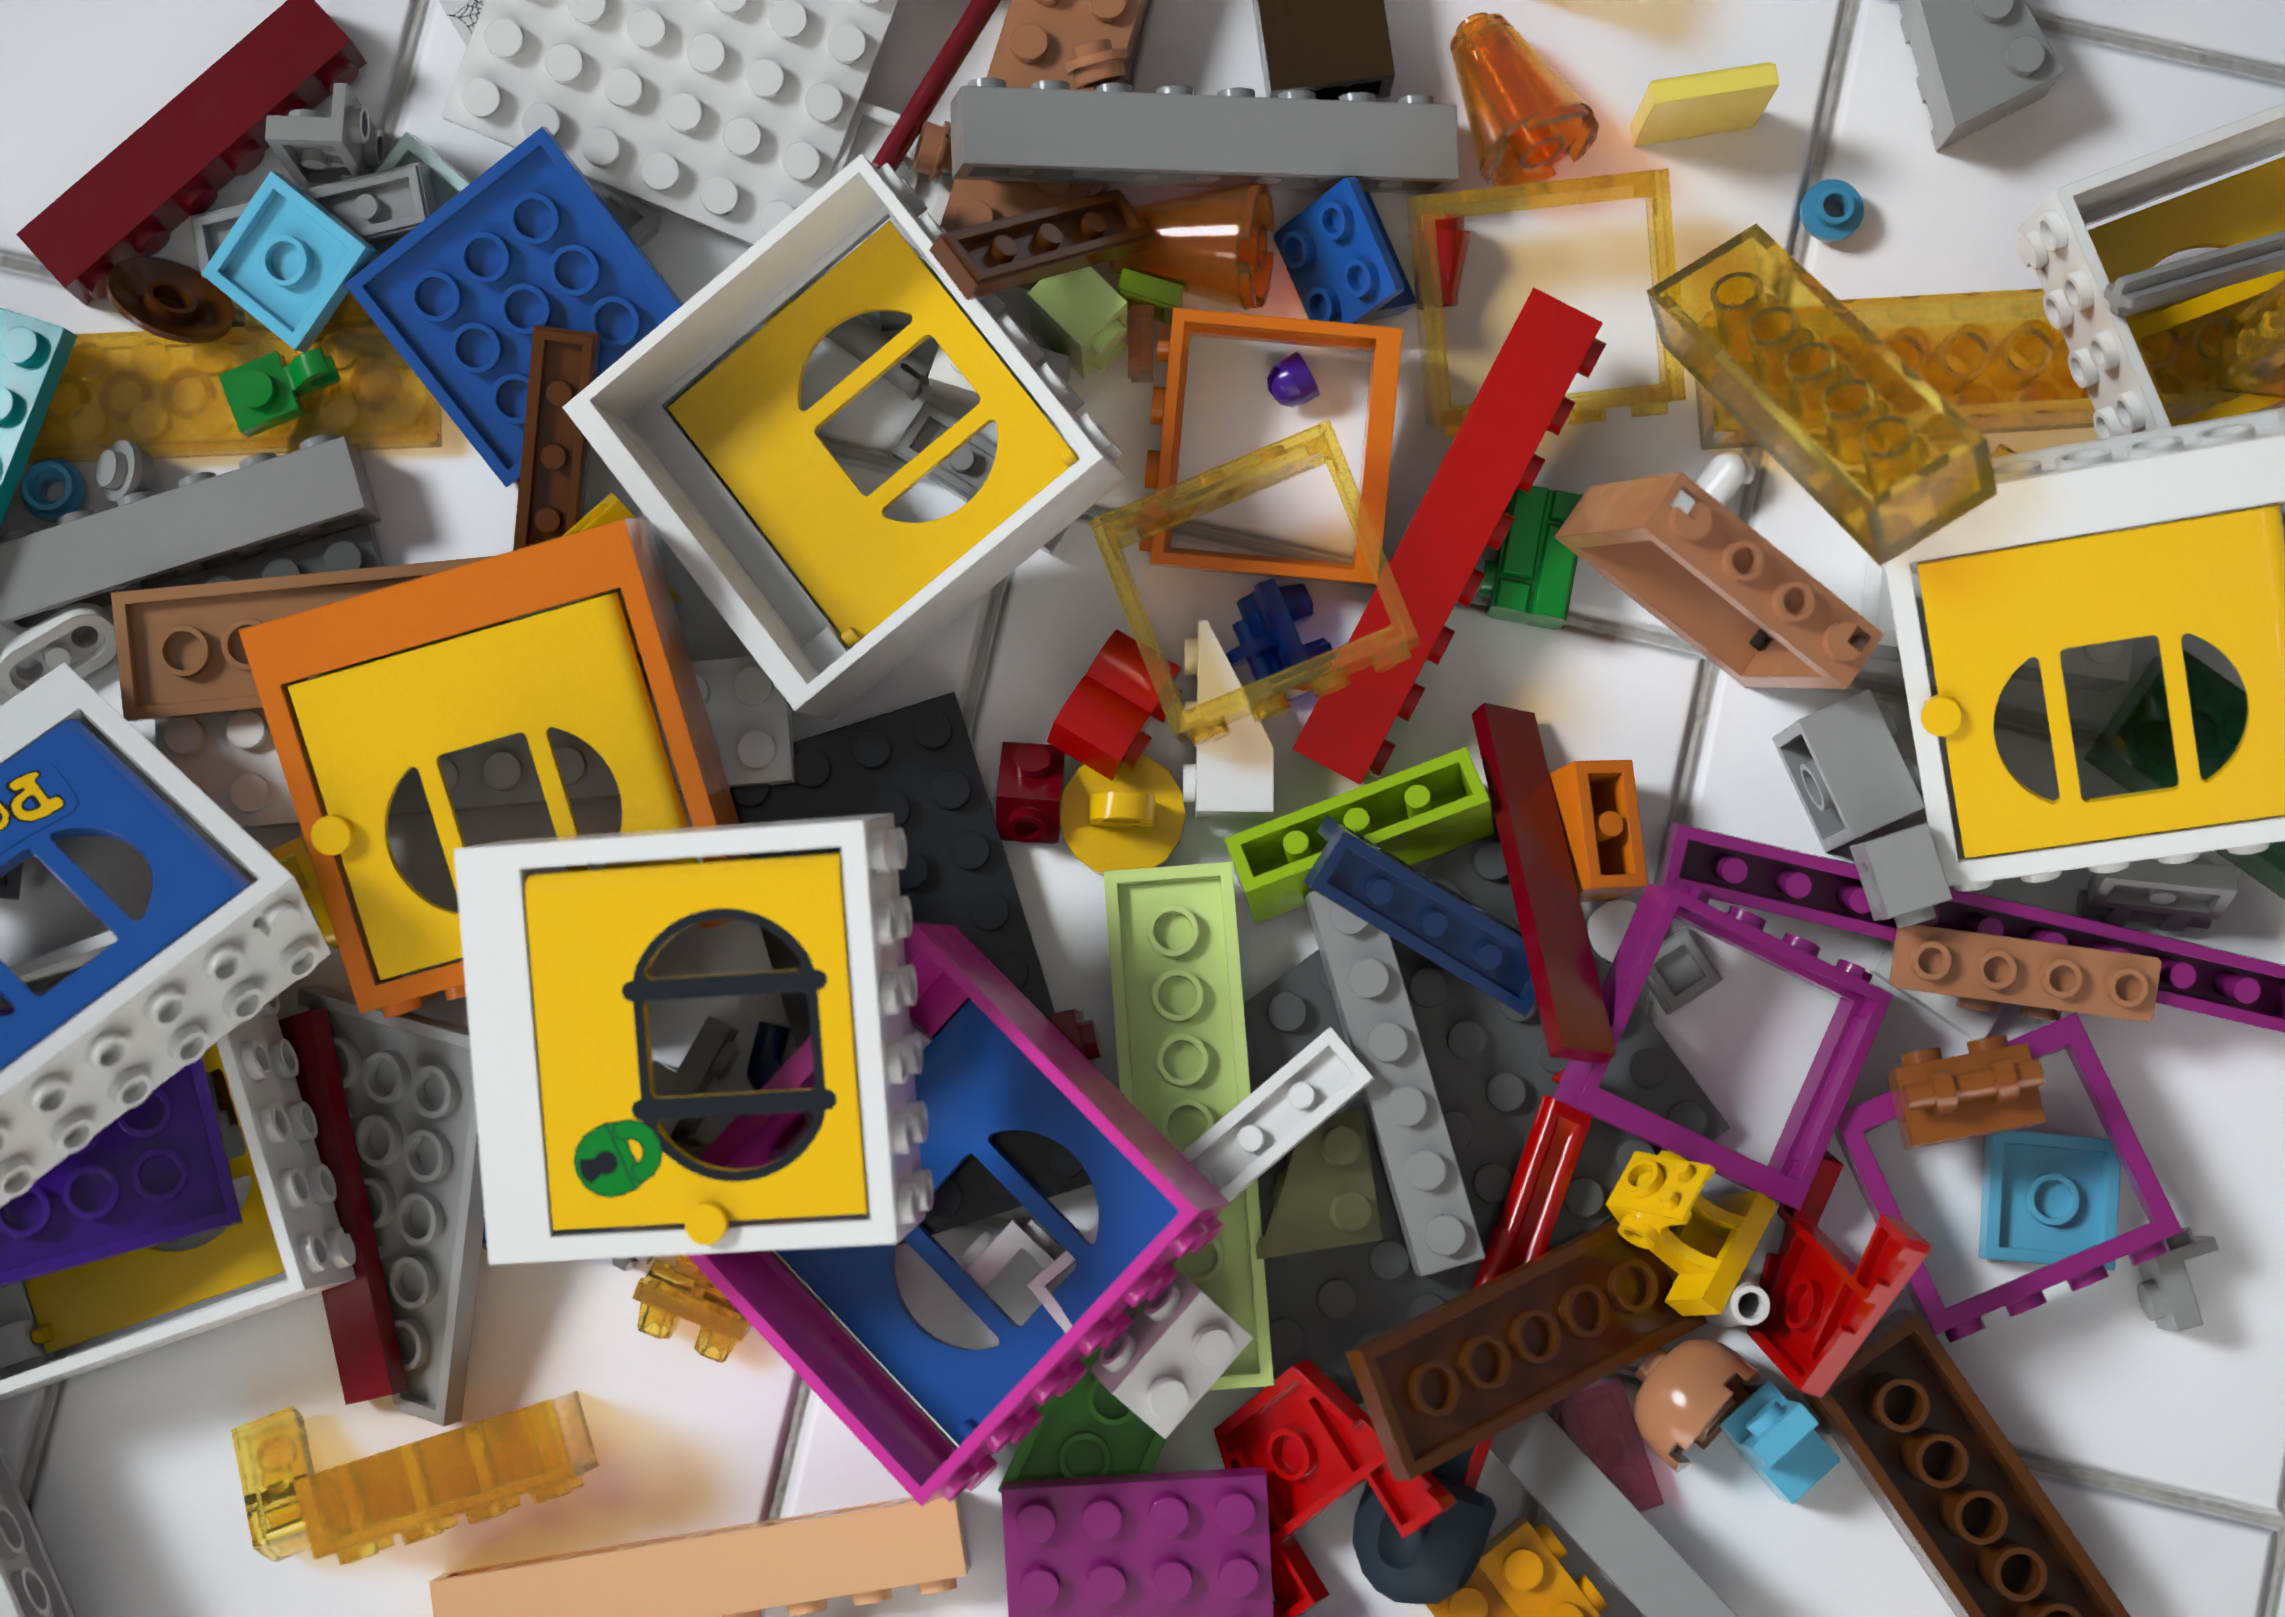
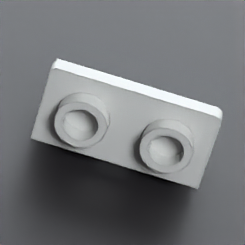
(1170, 1355)

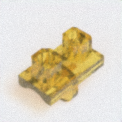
(688, 1294)

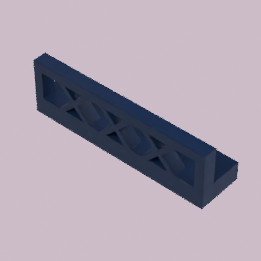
(1423, 915)

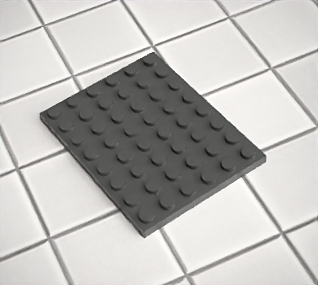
(1489, 1085)

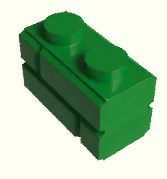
(1532, 569)

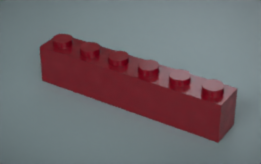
(191, 148)

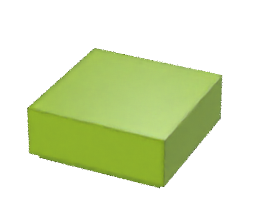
(1149, 290)

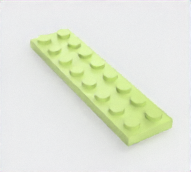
(1188, 1060)

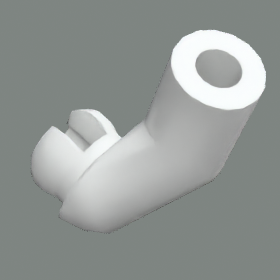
(1726, 474)

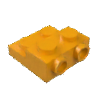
(1522, 1579)

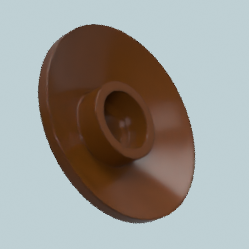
(169, 300)

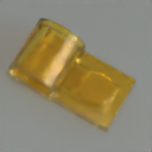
(269, 1459)

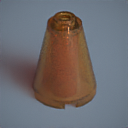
(1516, 104)
(1210, 244)

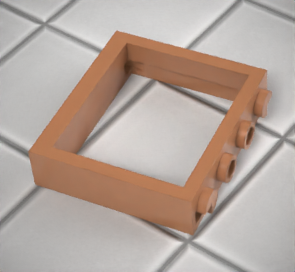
(1718, 584)

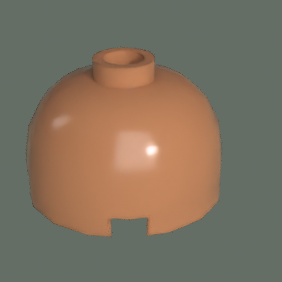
(1689, 1396)

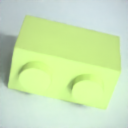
(1080, 319)

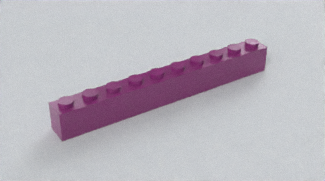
(1833, 896)

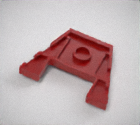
(1820, 1297)
(1314, 1454)

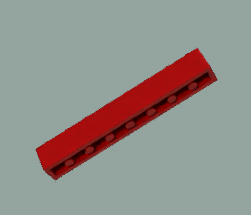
(1454, 525)

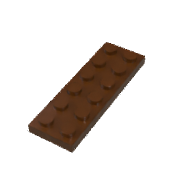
(1514, 1347)

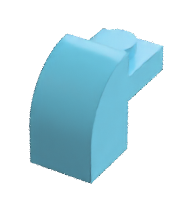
(1779, 1442)

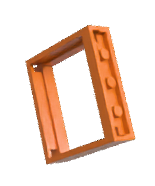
(1377, 445)

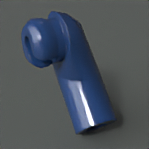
(766, 1053)

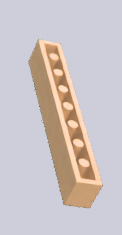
(729, 1568)

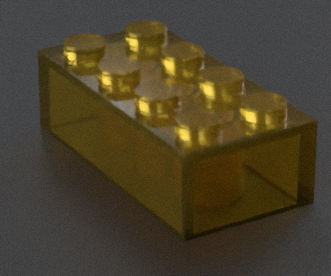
(430, 1481)

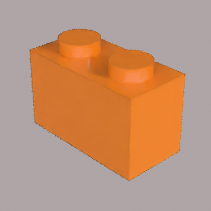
(1601, 827)

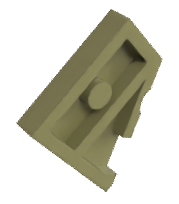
(1324, 1192)

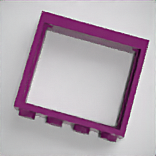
(1828, 1079)
(2078, 1269)

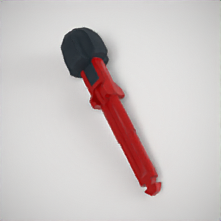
(1448, 1549)

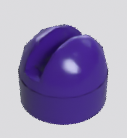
(1292, 381)

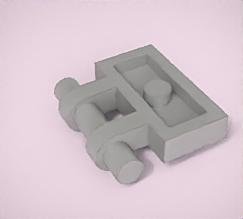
(2161, 894)

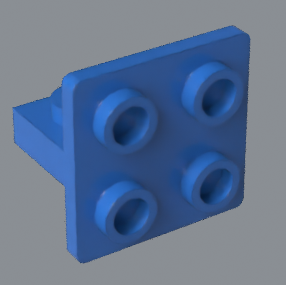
(1344, 259)

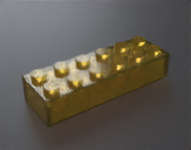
(1823, 394)

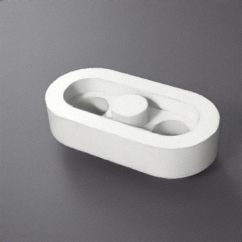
(55, 643)

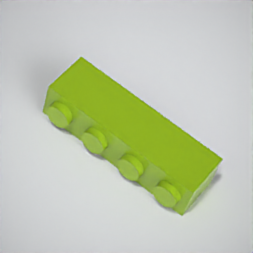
(1405, 813)

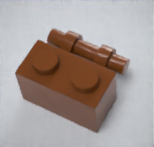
(1966, 1094)

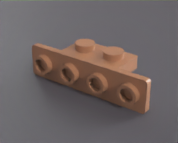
(2024, 973)

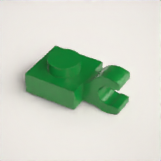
(269, 390)

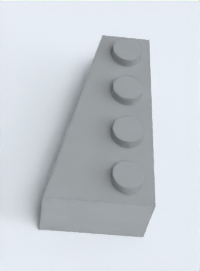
(1976, 62)

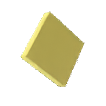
(1704, 103)

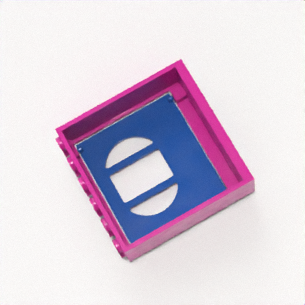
(982, 1075)

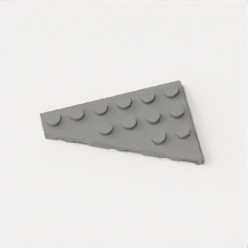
(423, 1184)

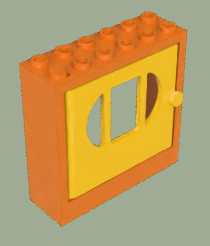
(571, 669)

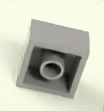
(1849, 769)

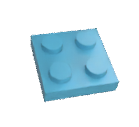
(288, 261)
(2047, 1196)

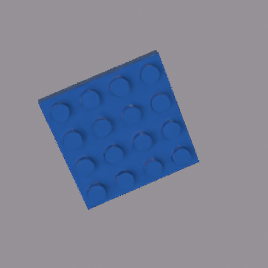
(489, 264)

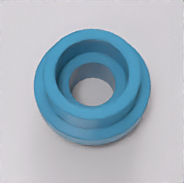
(1822, 225)
(41, 477)

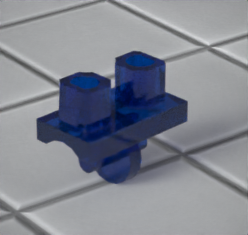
(1269, 631)

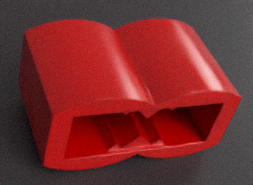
(1110, 710)

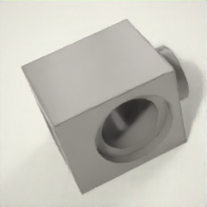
(1902, 875)

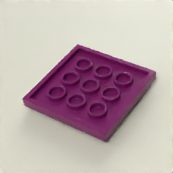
(1139, 1545)

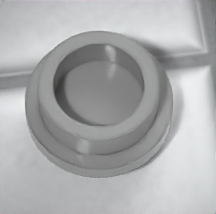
(124, 470)

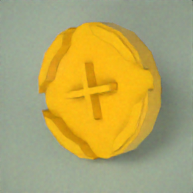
(1125, 820)

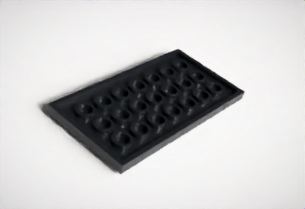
(954, 875)

